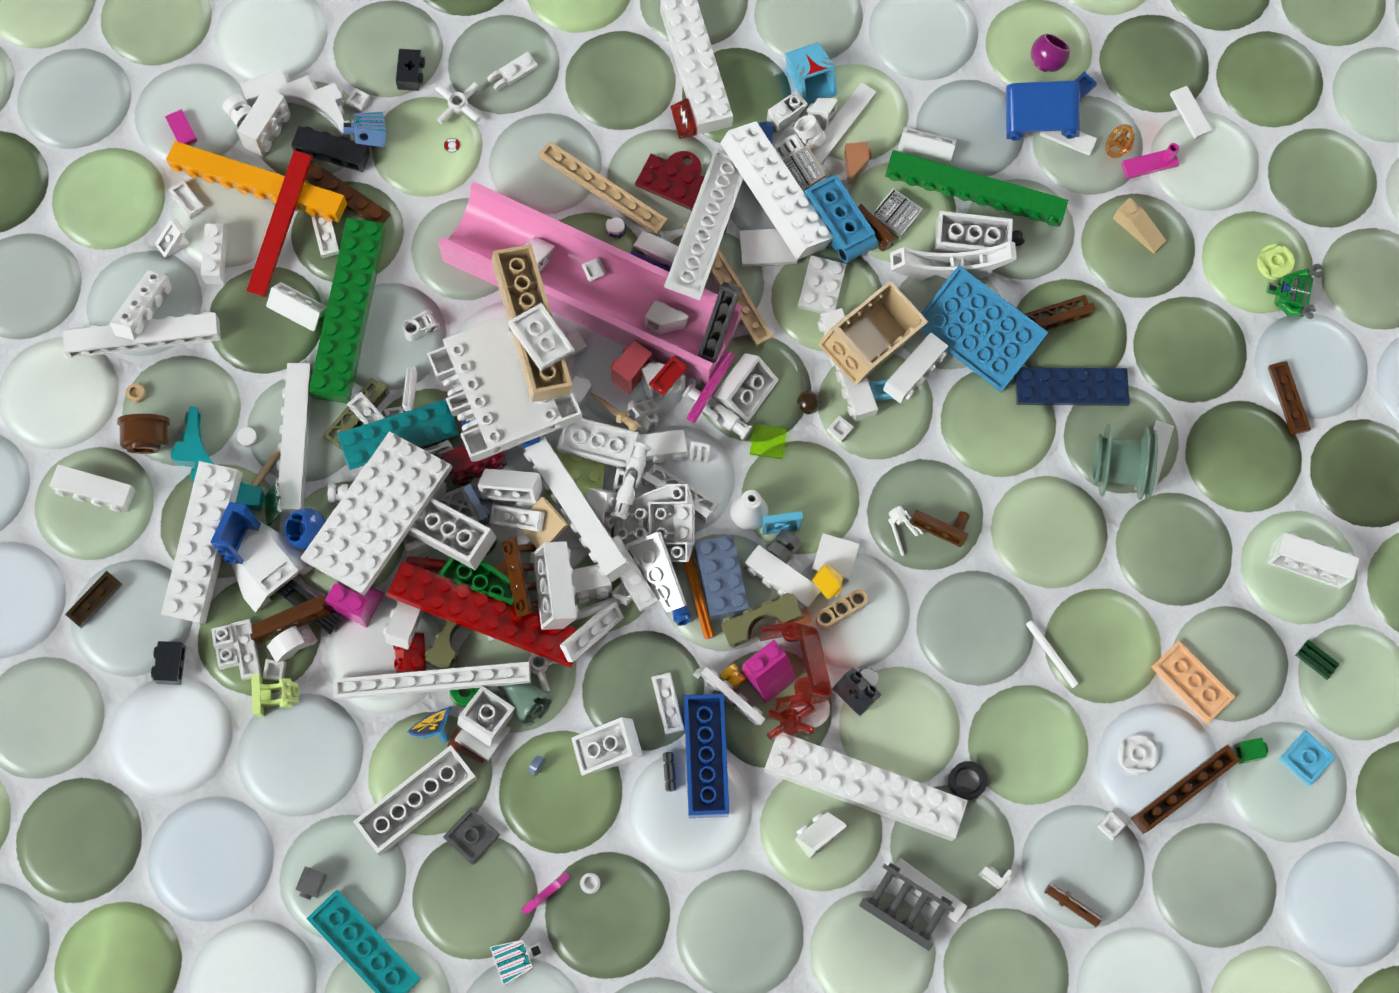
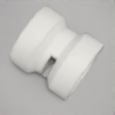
(336, 493)

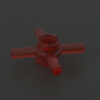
(791, 721)

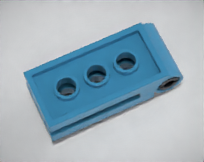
(842, 218)

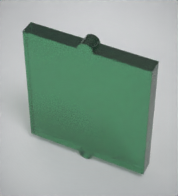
(272, 504)

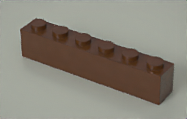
(1185, 789)

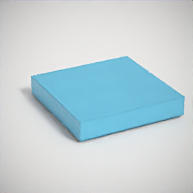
(775, 523)
(1307, 758)

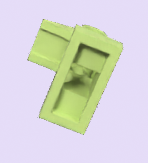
(263, 697)

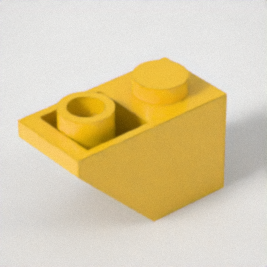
(828, 581)

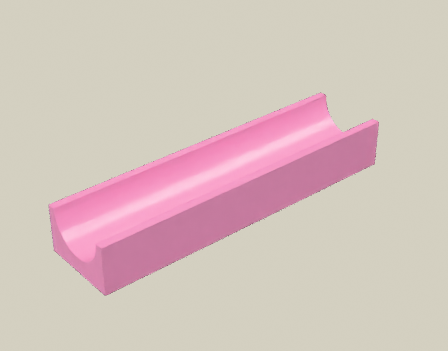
(608, 305)

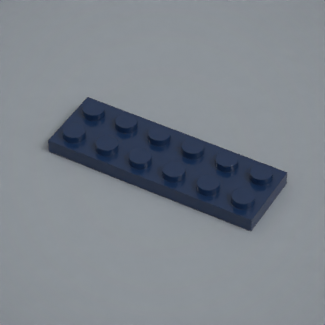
(1072, 386)

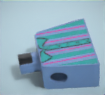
(367, 129)

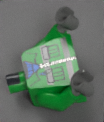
(1294, 292)

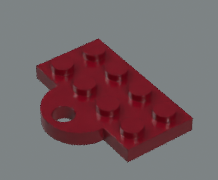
(672, 178)

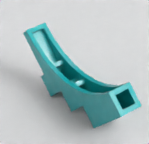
(192, 451)

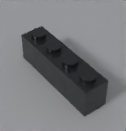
(331, 148)
(719, 322)

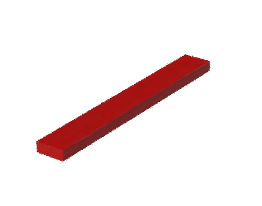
(279, 223)

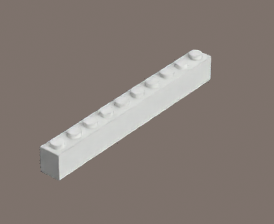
(577, 509)

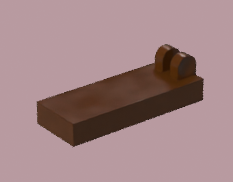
(881, 233)

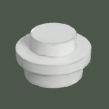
(590, 883)

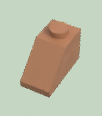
(856, 159)

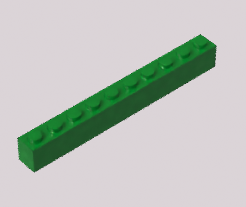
(976, 188)

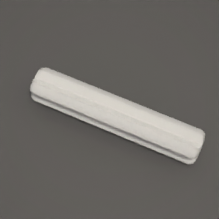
(409, 389)

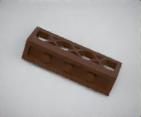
(1063, 318)
(295, 616)

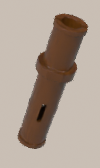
(1074, 905)

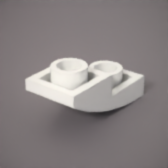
(225, 647)

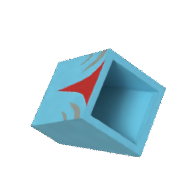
(811, 72)

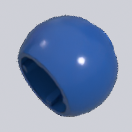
(303, 527)

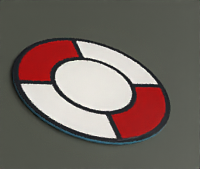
(451, 145)

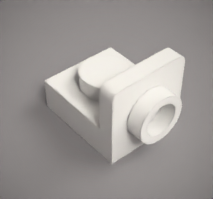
(991, 876)

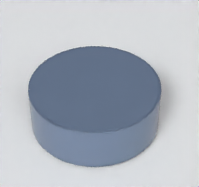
(536, 765)

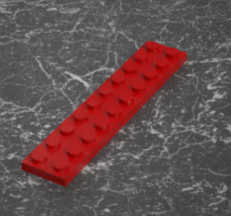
(477, 612)

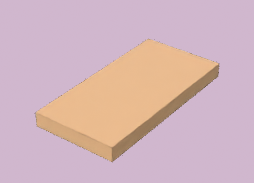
(1193, 682)

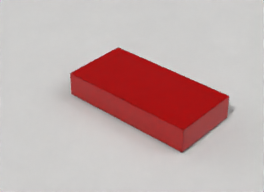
(668, 376)

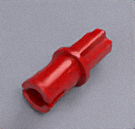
(426, 563)

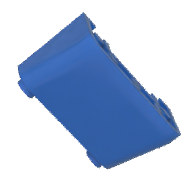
(1043, 108)

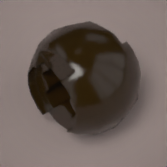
(808, 402)

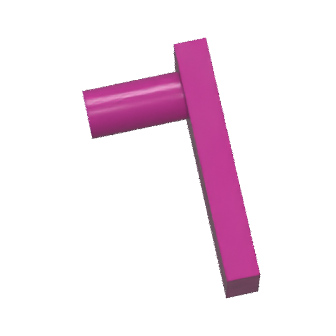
(1151, 162)

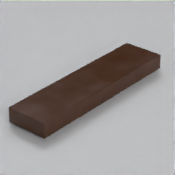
(1289, 398)

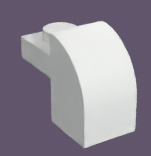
(290, 641)

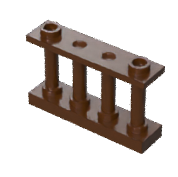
(516, 575)

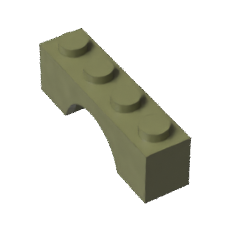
(739, 629)
(441, 654)

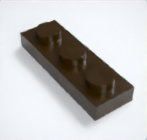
(93, 599)

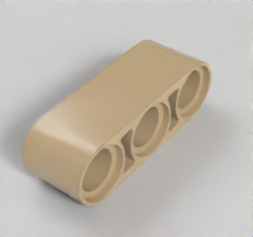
(847, 602)

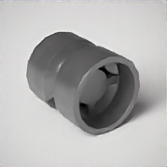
(785, 545)

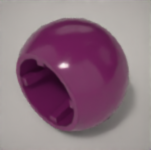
(1049, 53)

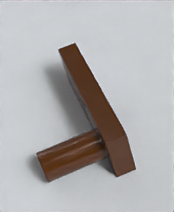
(952, 534)

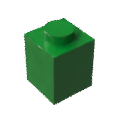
(1251, 750)

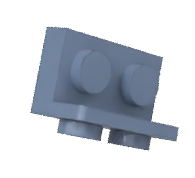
(481, 506)

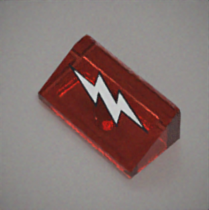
(684, 119)

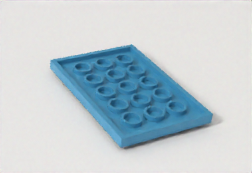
(982, 328)

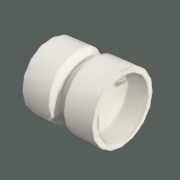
(236, 108)
(810, 132)

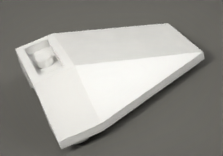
(664, 511)
(266, 565)

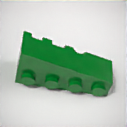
(482, 580)

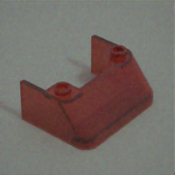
(810, 689)

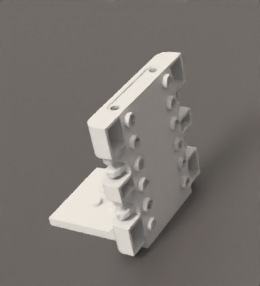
(495, 391)

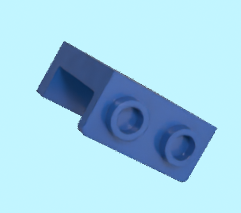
(232, 530)

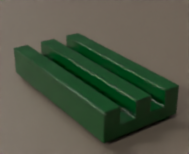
(1322, 654)

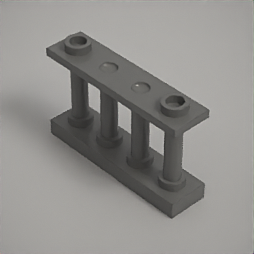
(906, 926)

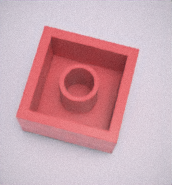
(627, 370)

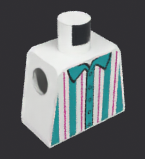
(514, 959)

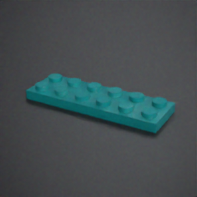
(419, 427)
(362, 946)

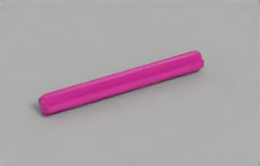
(710, 387)

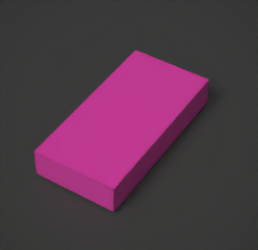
(181, 127)

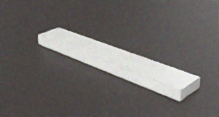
(844, 120)

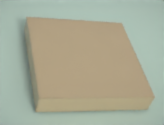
(552, 525)

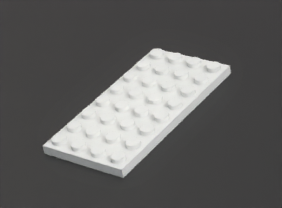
(376, 513)

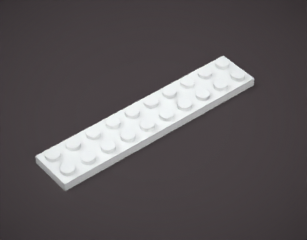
(705, 227)

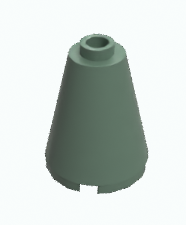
(528, 701)

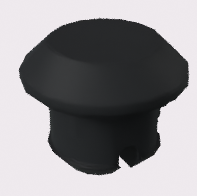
(1017, 238)

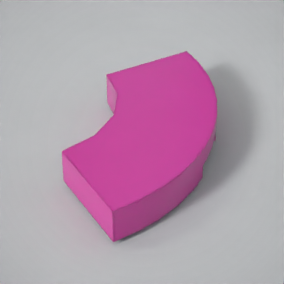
(545, 893)

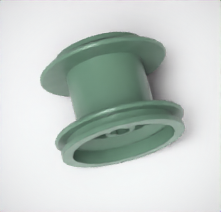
(1126, 461)

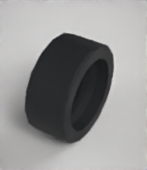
(974, 767)

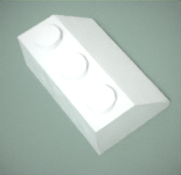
(746, 387)

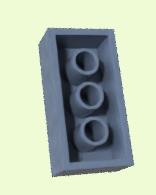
(721, 577)

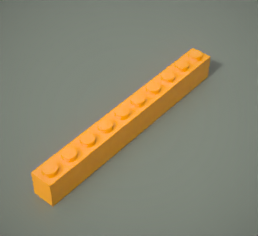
(252, 180)

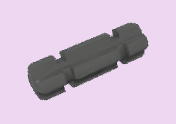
(669, 771)

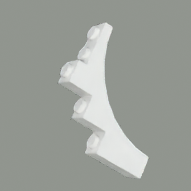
(302, 92)
(927, 264)

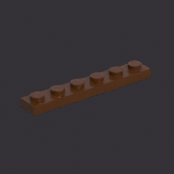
(355, 200)

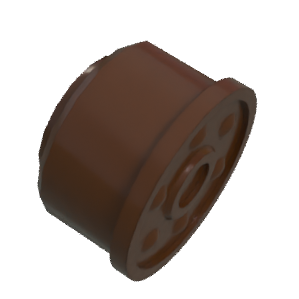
(143, 433)

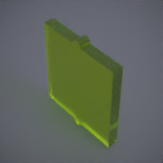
(768, 441)

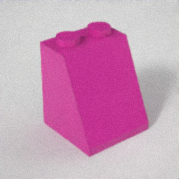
(352, 604)
(768, 671)

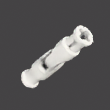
(720, 413)
(627, 491)

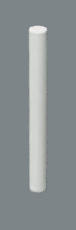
(1052, 654)

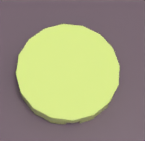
(1275, 261)

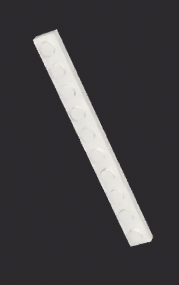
(431, 680)

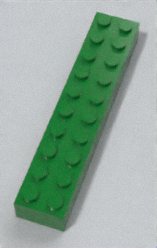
(347, 311)

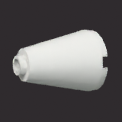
(748, 510)

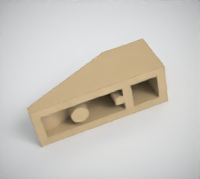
(1139, 225)

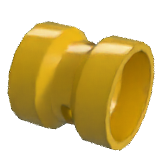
(733, 676)

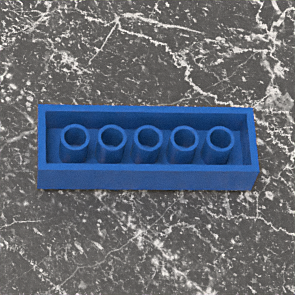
(706, 756)

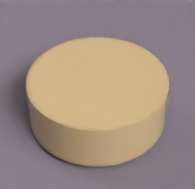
(135, 393)

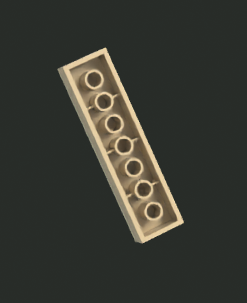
(520, 291)

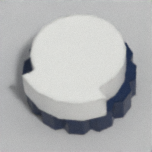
(616, 227)
(870, 675)

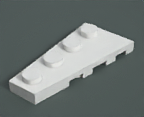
(655, 563)
(714, 683)

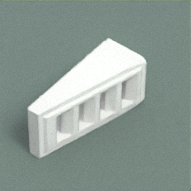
(793, 139)

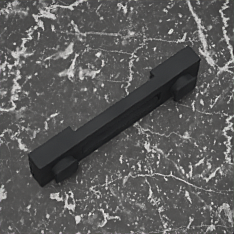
(327, 623)

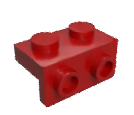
(413, 658)

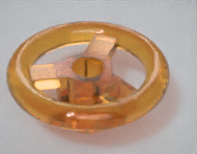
(1122, 142)

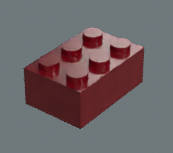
(465, 469)

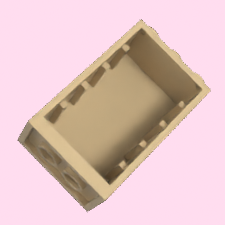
(872, 332)

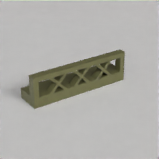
(375, 398)

